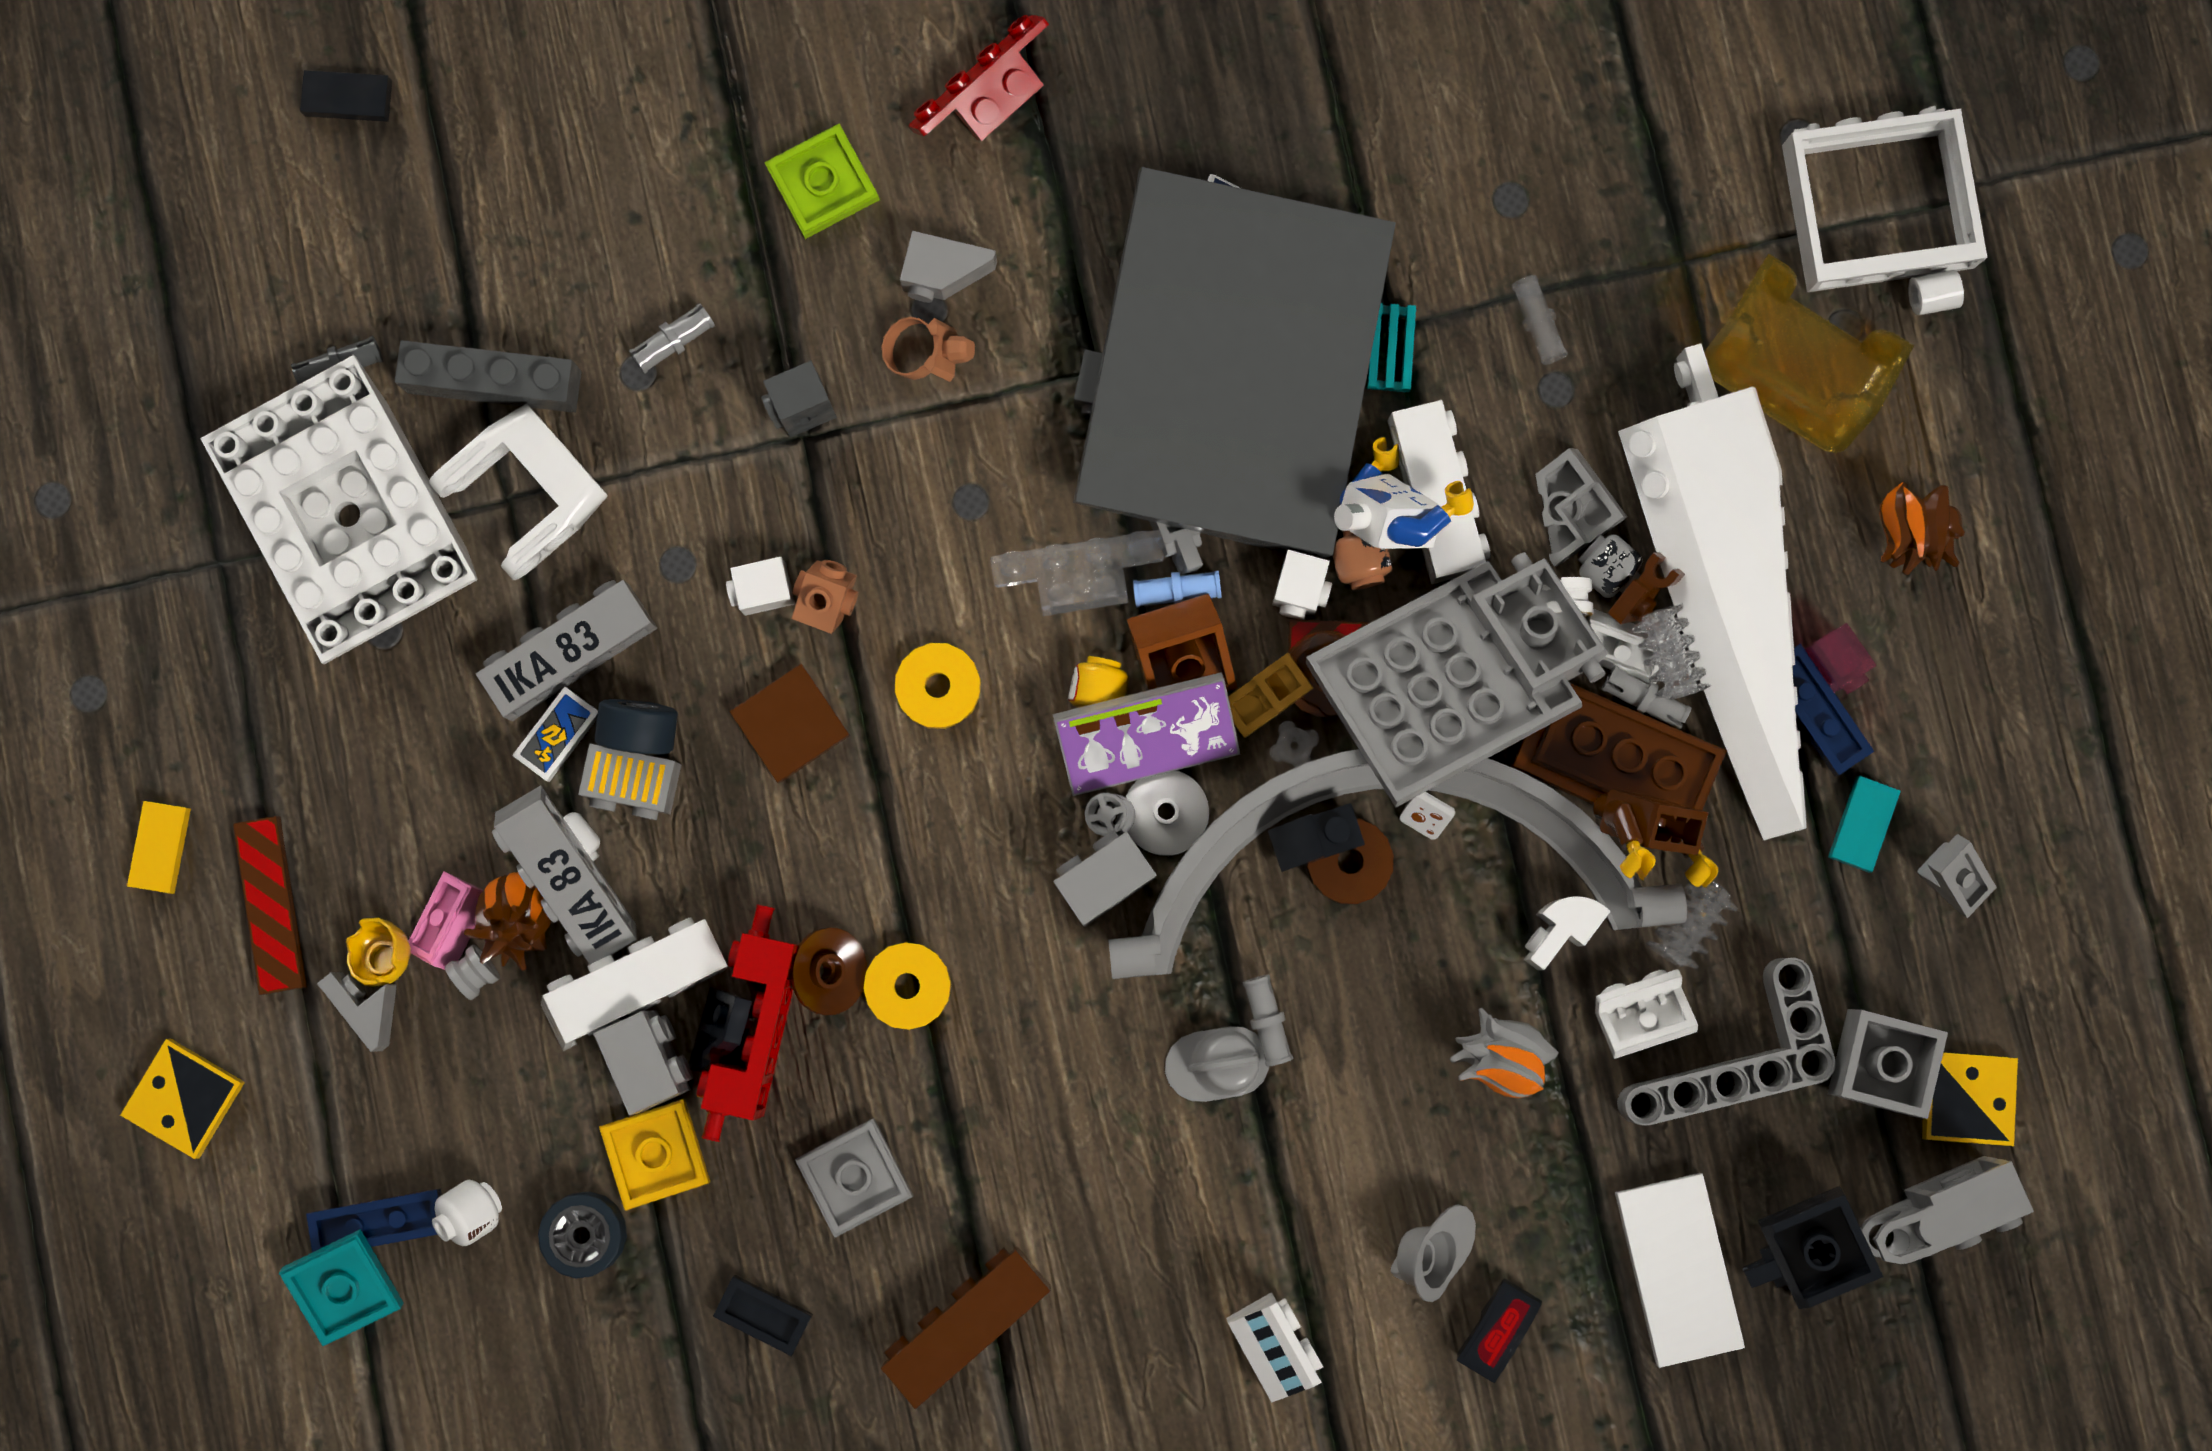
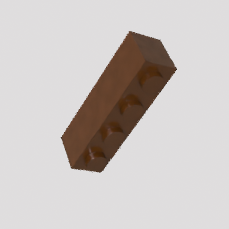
(965, 1327)

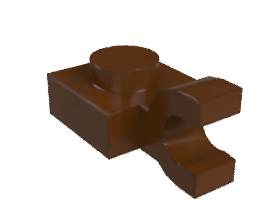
(1640, 594)

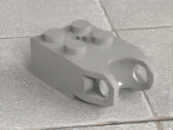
(1950, 1211)

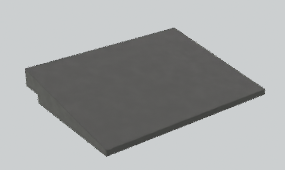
(1234, 363)

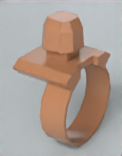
(947, 350)

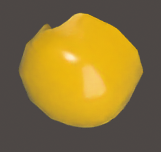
(377, 952)

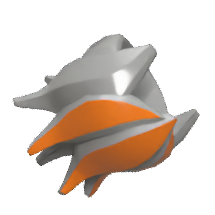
(1506, 1056)

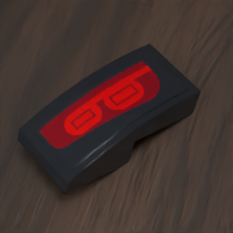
(1499, 1330)

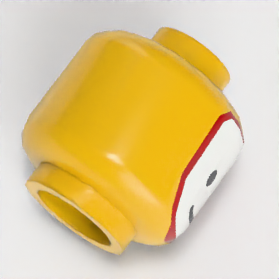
(1097, 682)

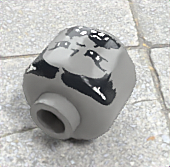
(1610, 565)

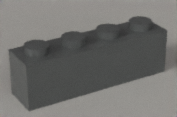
(488, 376)

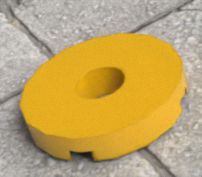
(933, 660)
(881, 981)

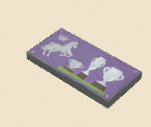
(1147, 734)

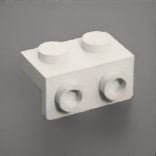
(1644, 1013)

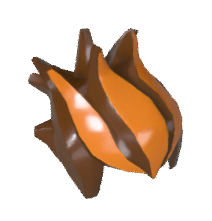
(1919, 528)
(509, 920)

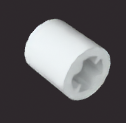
(1936, 292)

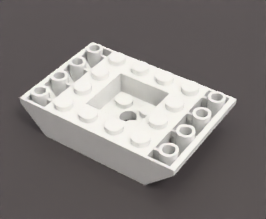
(293, 474)

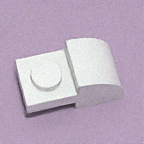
(1567, 919)

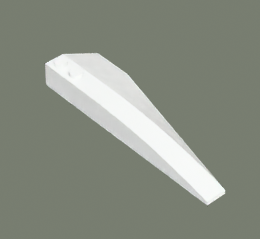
(1718, 517)

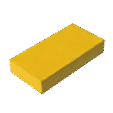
(158, 847)

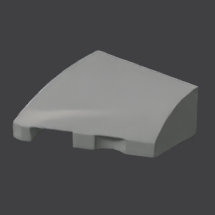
(1575, 505)

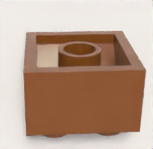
(1181, 643)

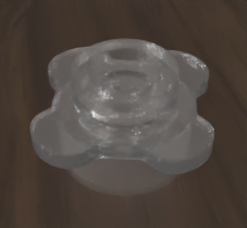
(1289, 734)

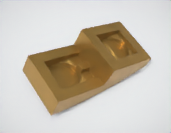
(1268, 694)

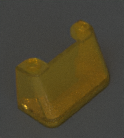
(1802, 364)

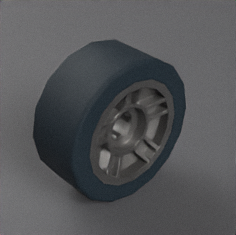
(560, 1241)

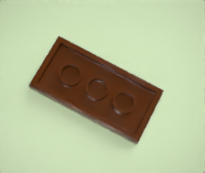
(1630, 752)

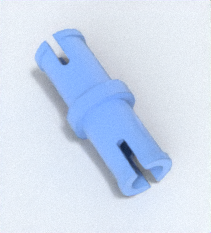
(1176, 588)

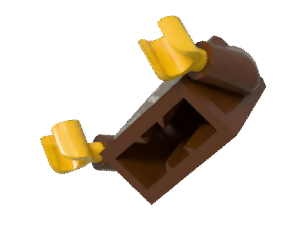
(1657, 825)

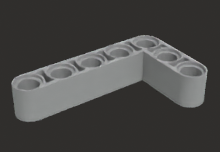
(1746, 1069)

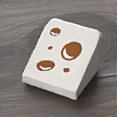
(1427, 815)

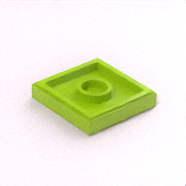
(822, 181)

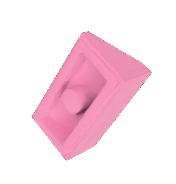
(442, 925)

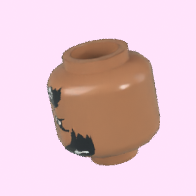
(1360, 562)

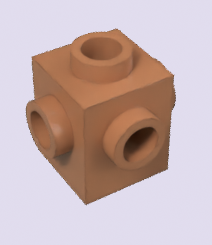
(824, 595)

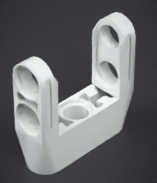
(547, 462)

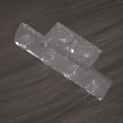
(1081, 572)

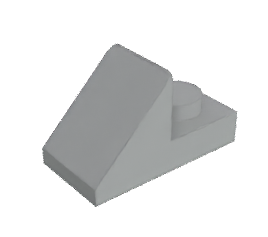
(1958, 875)
(369, 1017)

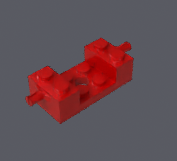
(740, 1089)

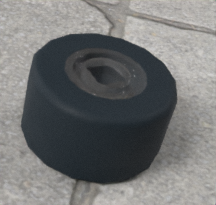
(636, 726)

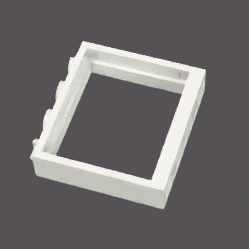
(1887, 128)

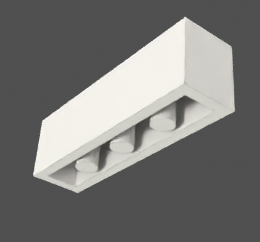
(1428, 466)

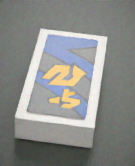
(556, 734)

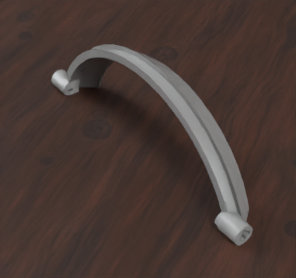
(1487, 783)

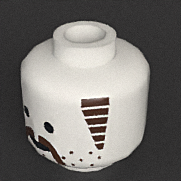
(466, 1212)

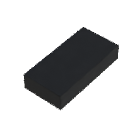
(346, 96)
(762, 1315)

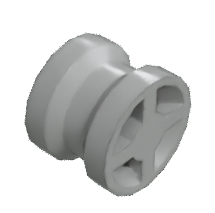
(1101, 816)
(470, 974)

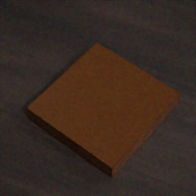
(789, 723)

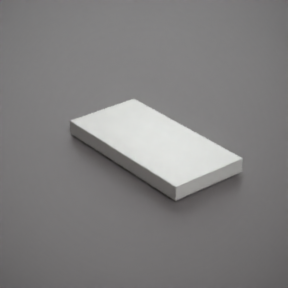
(1679, 1270)

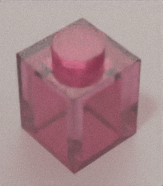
(1841, 659)

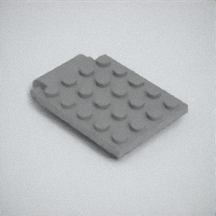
(1459, 674)

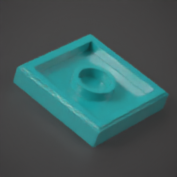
(341, 1287)

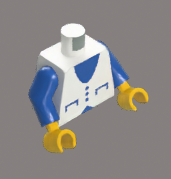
(1391, 512)

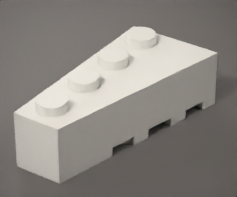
(632, 982)

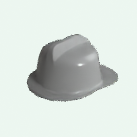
(1216, 1064)
(1435, 1253)

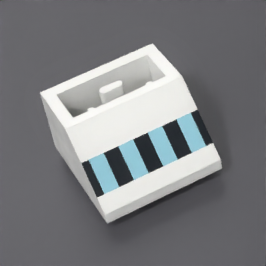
(1272, 1348)

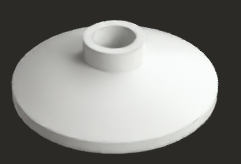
(1180, 831)

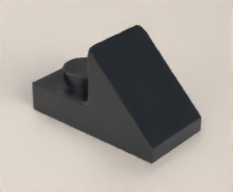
(1316, 837)

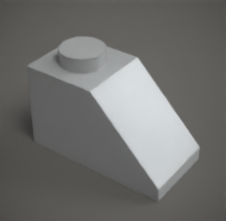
(942, 266)

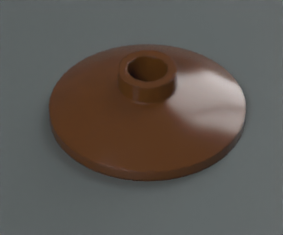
(842, 976)

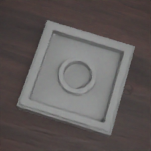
(854, 1177)

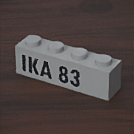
(565, 650)
(564, 876)

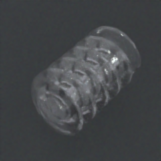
(1670, 653)
(1685, 938)

